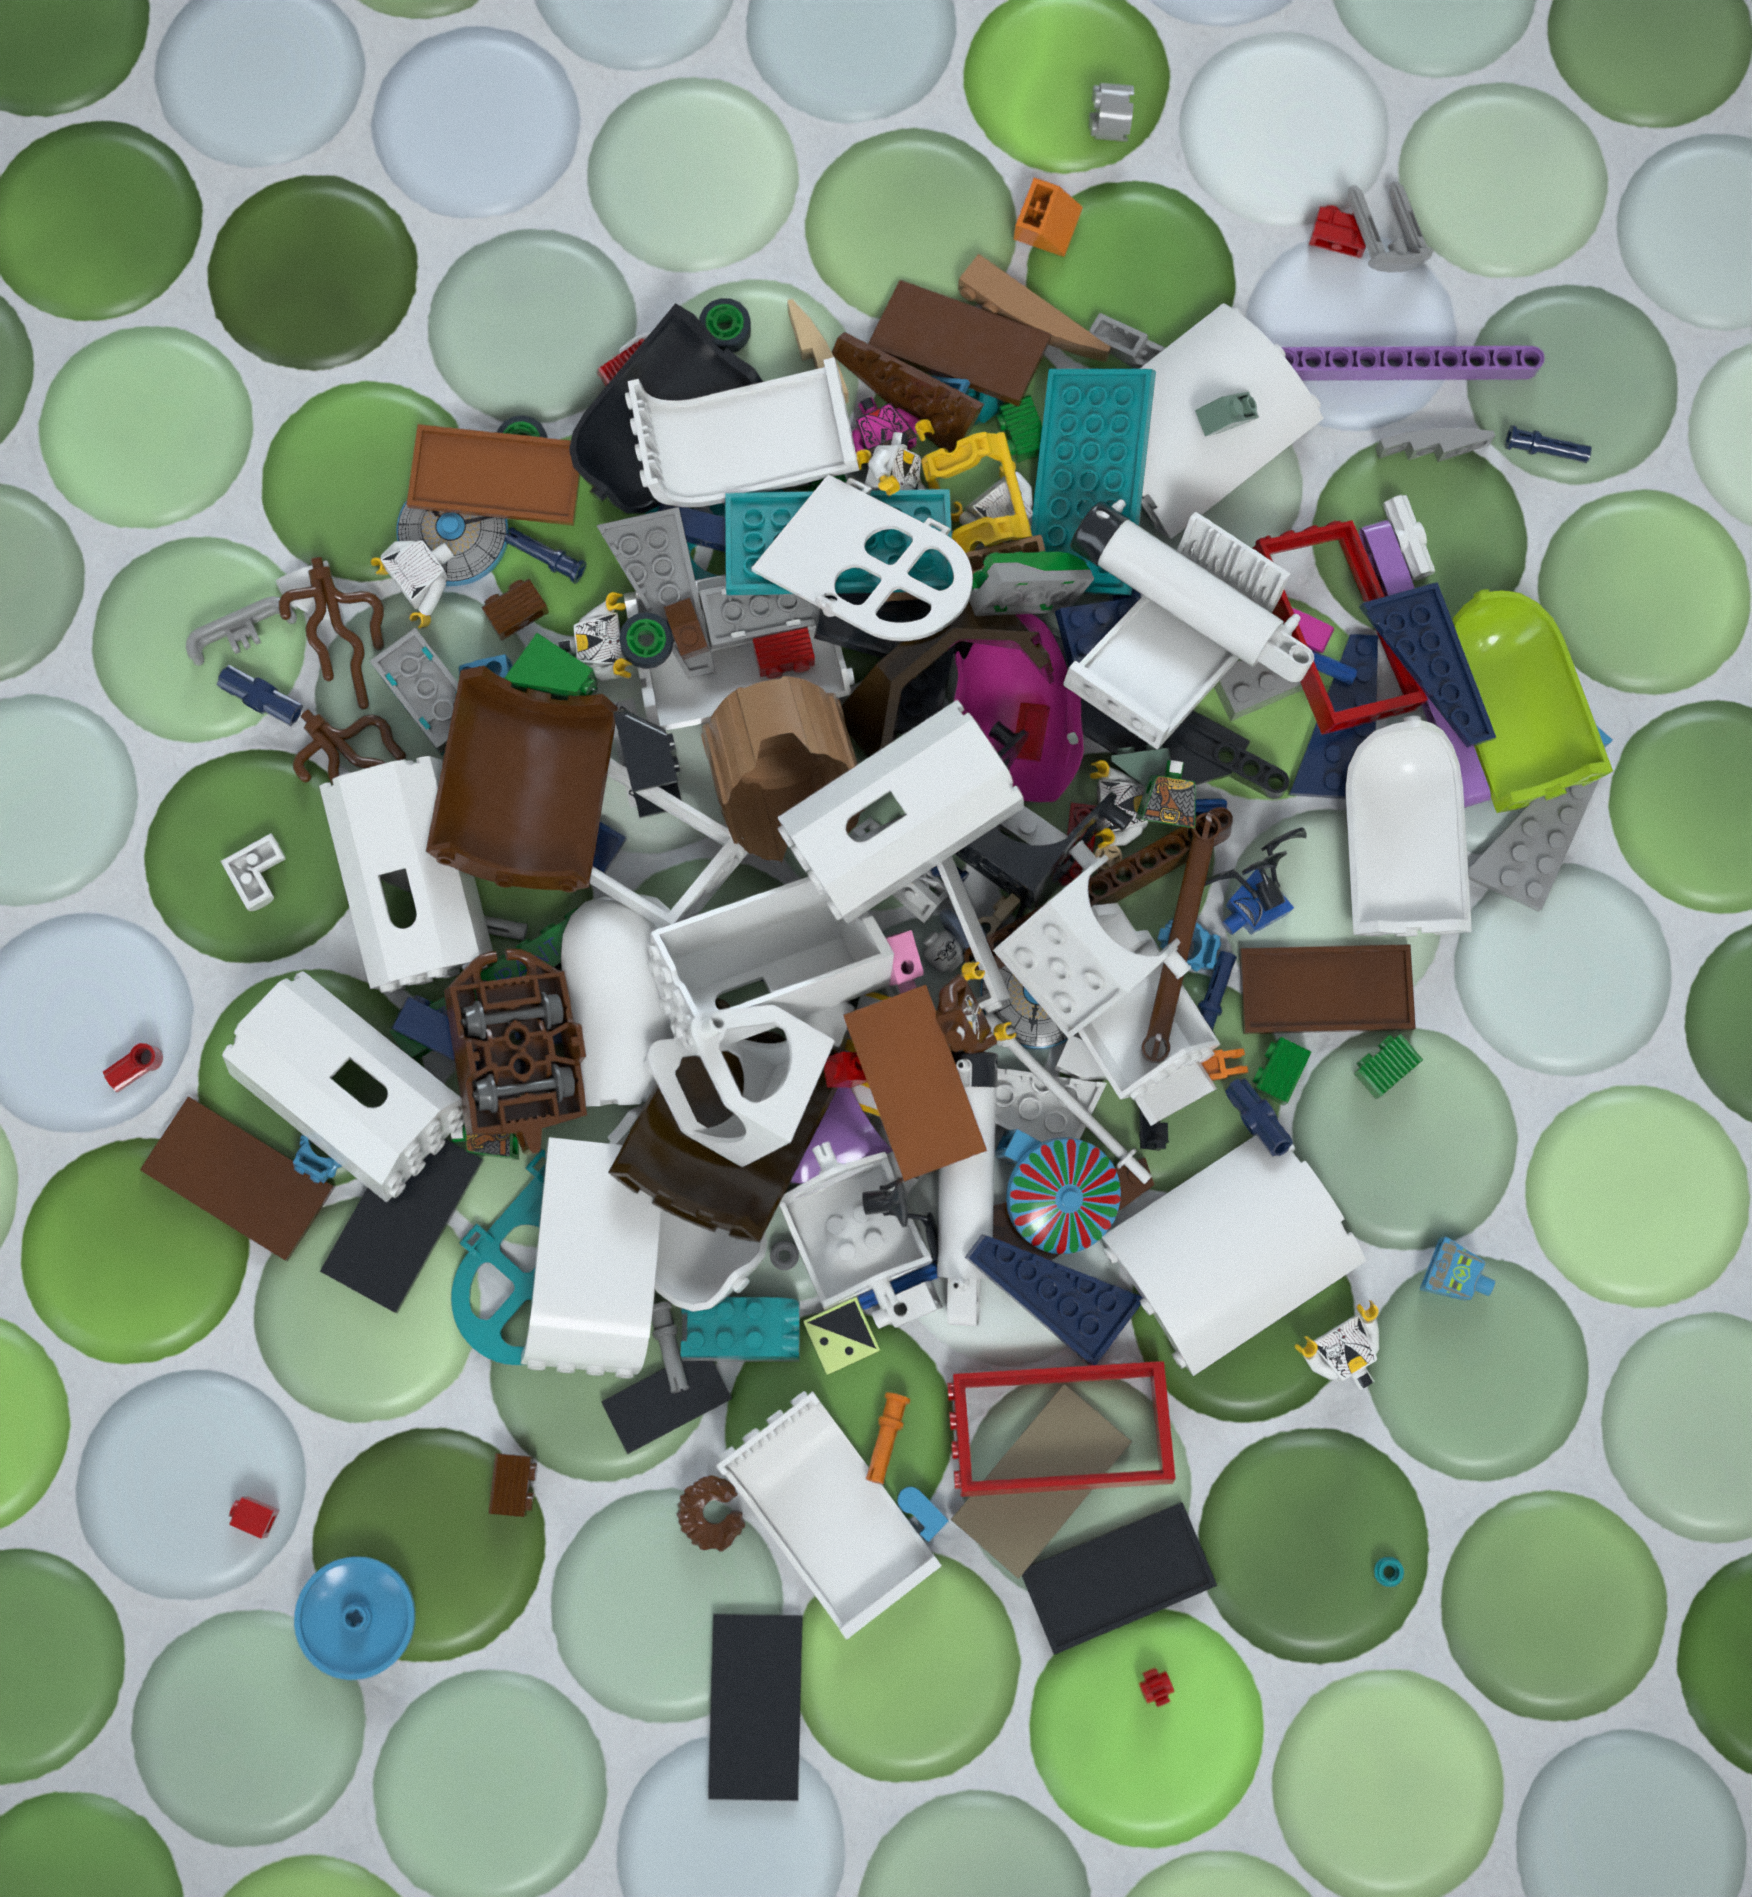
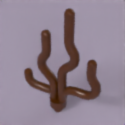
(325, 592)
(330, 738)

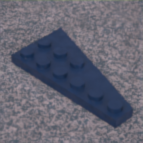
(1428, 646)
(1329, 755)
(1067, 1302)

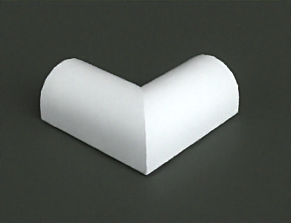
(246, 868)

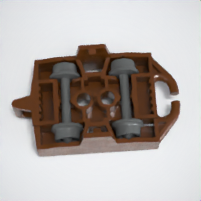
(538, 1012)

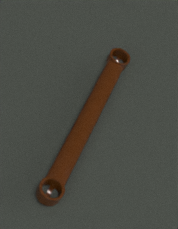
(1182, 929)

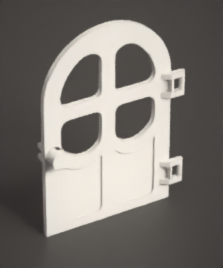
(832, 536)

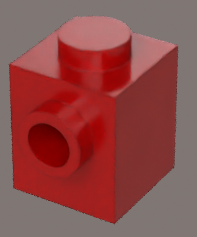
(844, 1070)

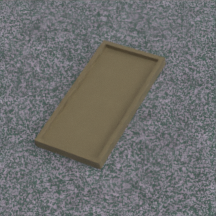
(1060, 1441)

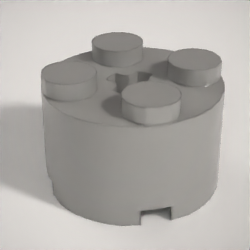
(1112, 112)

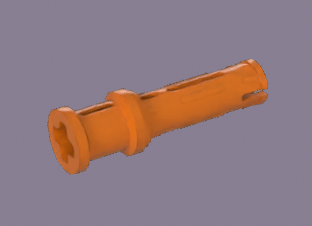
(889, 1424)

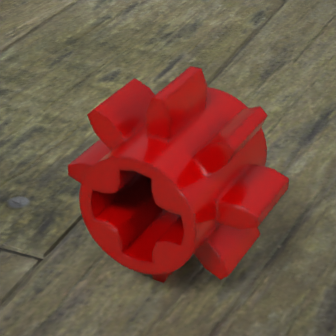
(1156, 1687)

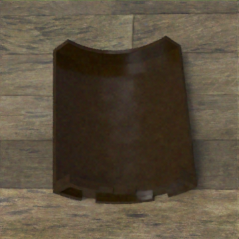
(698, 1181)

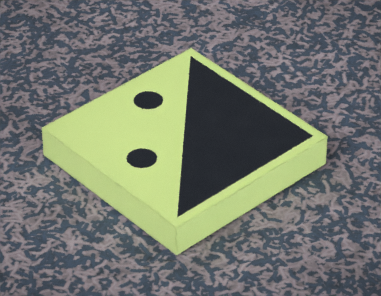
(841, 1335)

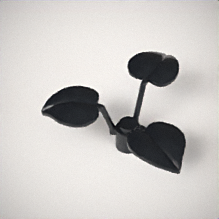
(1268, 889)
(894, 1204)

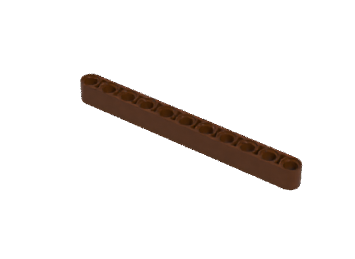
(1131, 868)

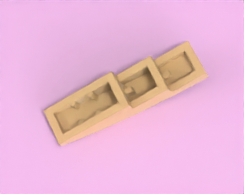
(810, 341)

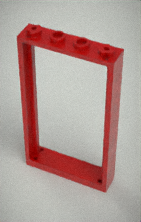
(1370, 589)
(961, 1447)

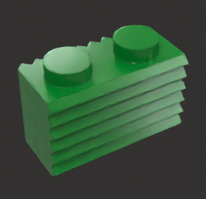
(1021, 428)
(1387, 1066)
(1281, 1070)

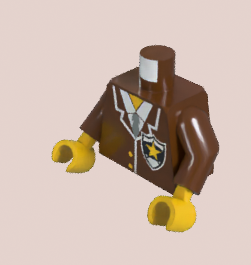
(962, 1017)

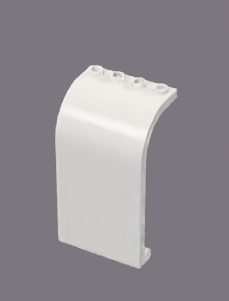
(743, 438)
(1157, 666)
(591, 1266)
(825, 1515)

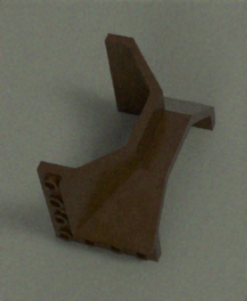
(874, 705)

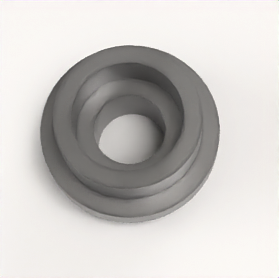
(788, 1246)

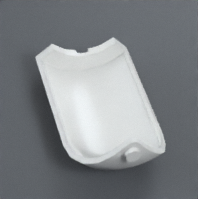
(1407, 833)
(613, 998)
(693, 1263)

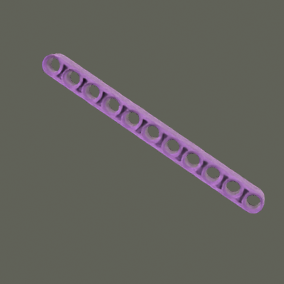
(1408, 369)
(1394, 578)

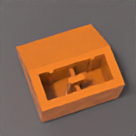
(1047, 218)

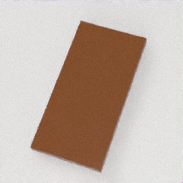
(493, 475)
(915, 1083)

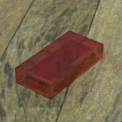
(1034, 720)

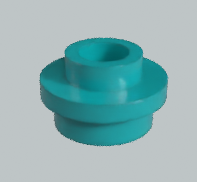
(1398, 1571)

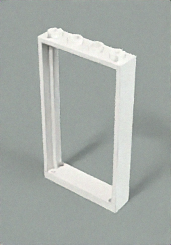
(703, 887)
(970, 926)

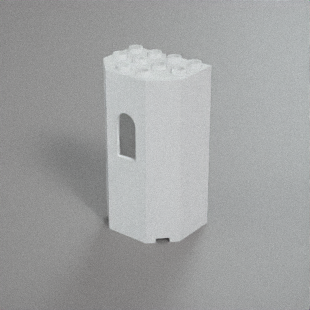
(944, 783)
(383, 826)
(775, 937)
(295, 1047)

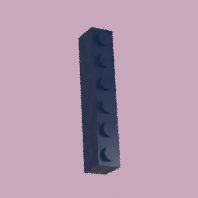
(431, 1029)

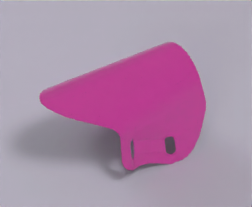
(991, 691)

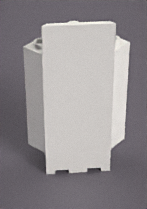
(1120, 1030)

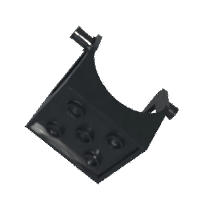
(1032, 869)

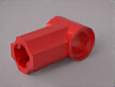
(131, 1067)

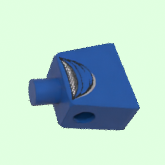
(1249, 911)

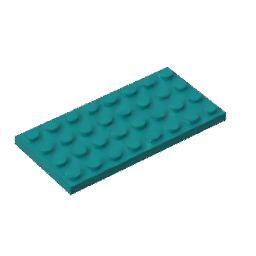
(1091, 454)
(758, 519)

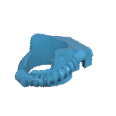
(1204, 946)
(317, 1167)

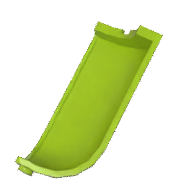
(1532, 700)

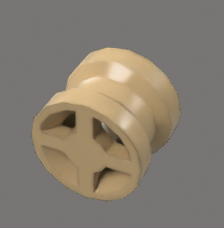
(1111, 852)

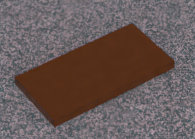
(960, 342)
(1327, 989)
(236, 1178)

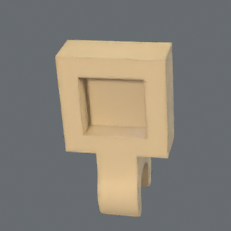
(1003, 909)

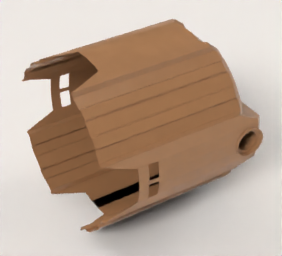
(772, 751)

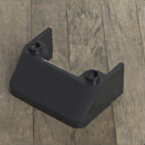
(647, 759)

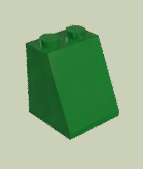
(551, 671)

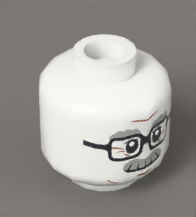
(943, 951)

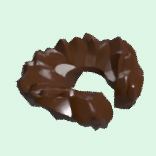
(692, 1520)

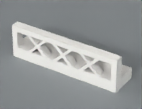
(915, 895)

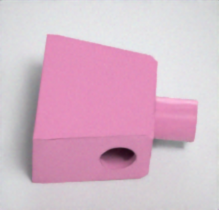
(905, 962)

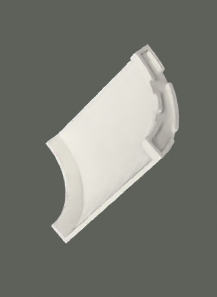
(1211, 361)
(681, 702)
(1233, 1251)

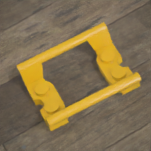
(964, 457)

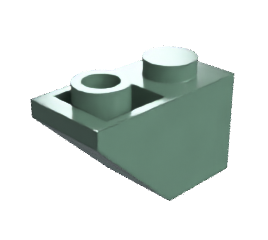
(1227, 413)
(1143, 763)

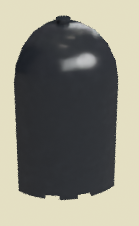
(672, 365)

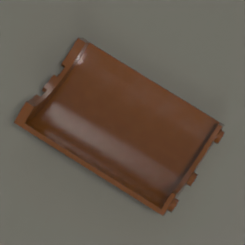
(522, 784)

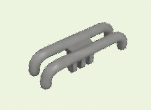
(235, 626)

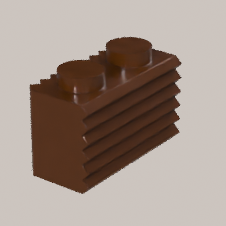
(514, 608)
(512, 1485)

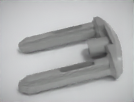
(1398, 258)

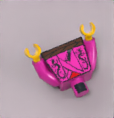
(879, 424)

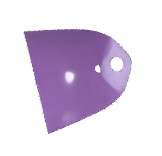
(848, 1133)

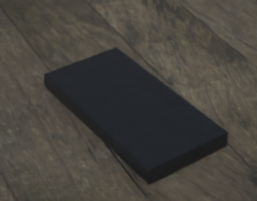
(651, 1410)

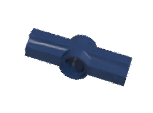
(259, 695)
(1259, 1117)

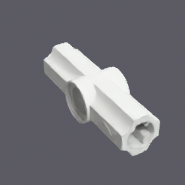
(1410, 537)

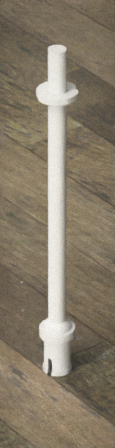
(1126, 1158)

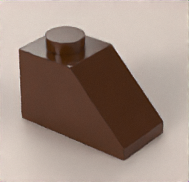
(686, 629)

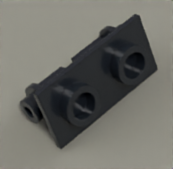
(1154, 1136)

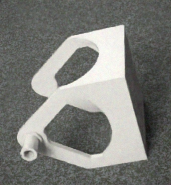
(1072, 961)
(775, 1079)
(842, 1245)

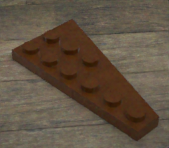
(911, 390)

